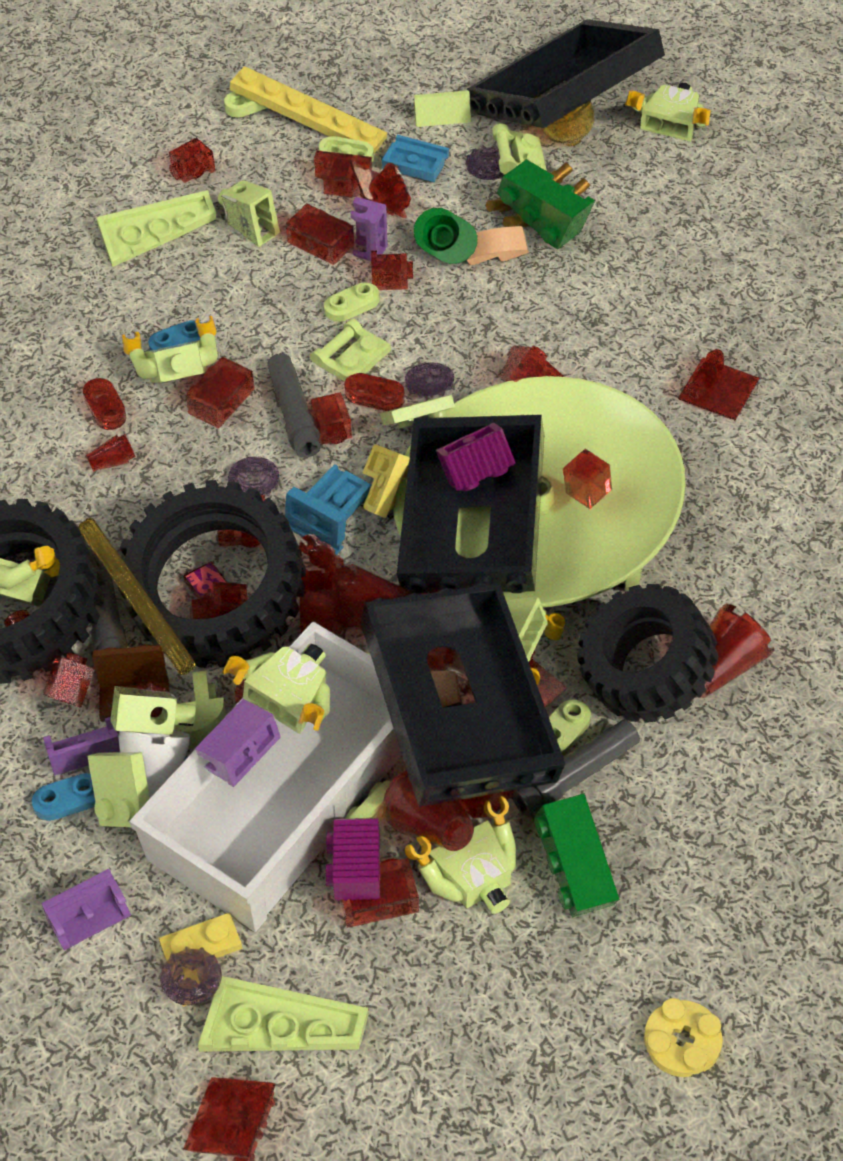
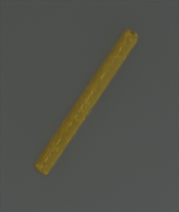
(137, 596)

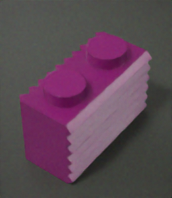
(476, 457)
(355, 859)

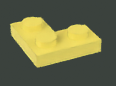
(388, 471)
(215, 935)

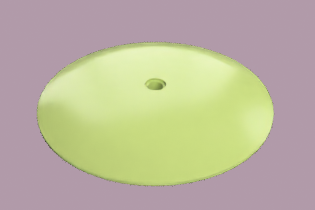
(579, 546)

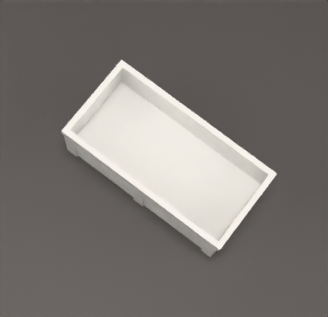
(256, 838)

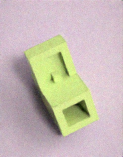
(208, 710)

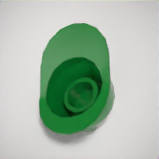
(445, 235)

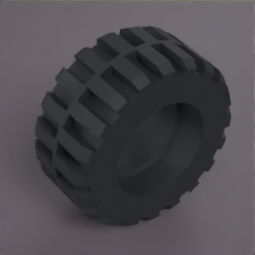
(669, 682)

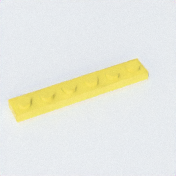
(304, 108)

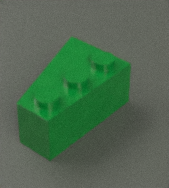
(545, 204)
(576, 855)

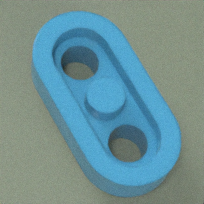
(174, 335)
(67, 797)

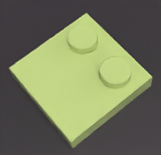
(405, 415)
(118, 786)

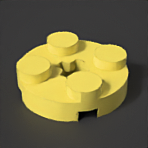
(662, 1045)

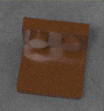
(127, 669)

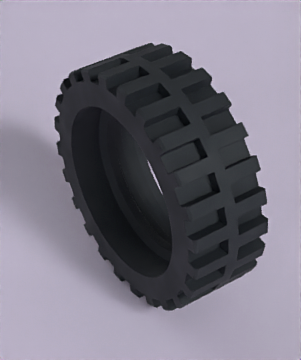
(209, 510)
(71, 604)

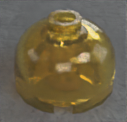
(572, 127)

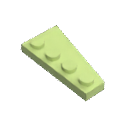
(152, 225)
(276, 1019)

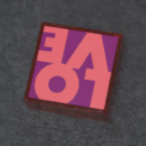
(202, 579)

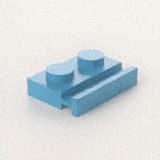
(416, 157)
(341, 490)
(312, 516)

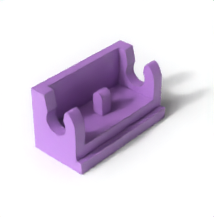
(370, 227)
(239, 742)
(73, 751)
(86, 909)

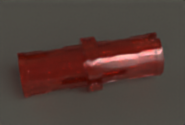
(320, 553)

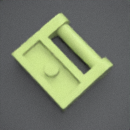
(522, 145)
(357, 358)

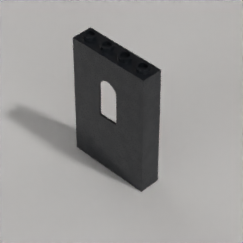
(586, 56)
(432, 508)
(472, 747)

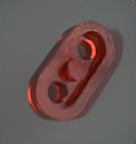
(376, 392)
(106, 405)

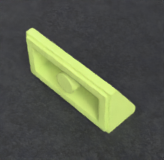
(442, 108)

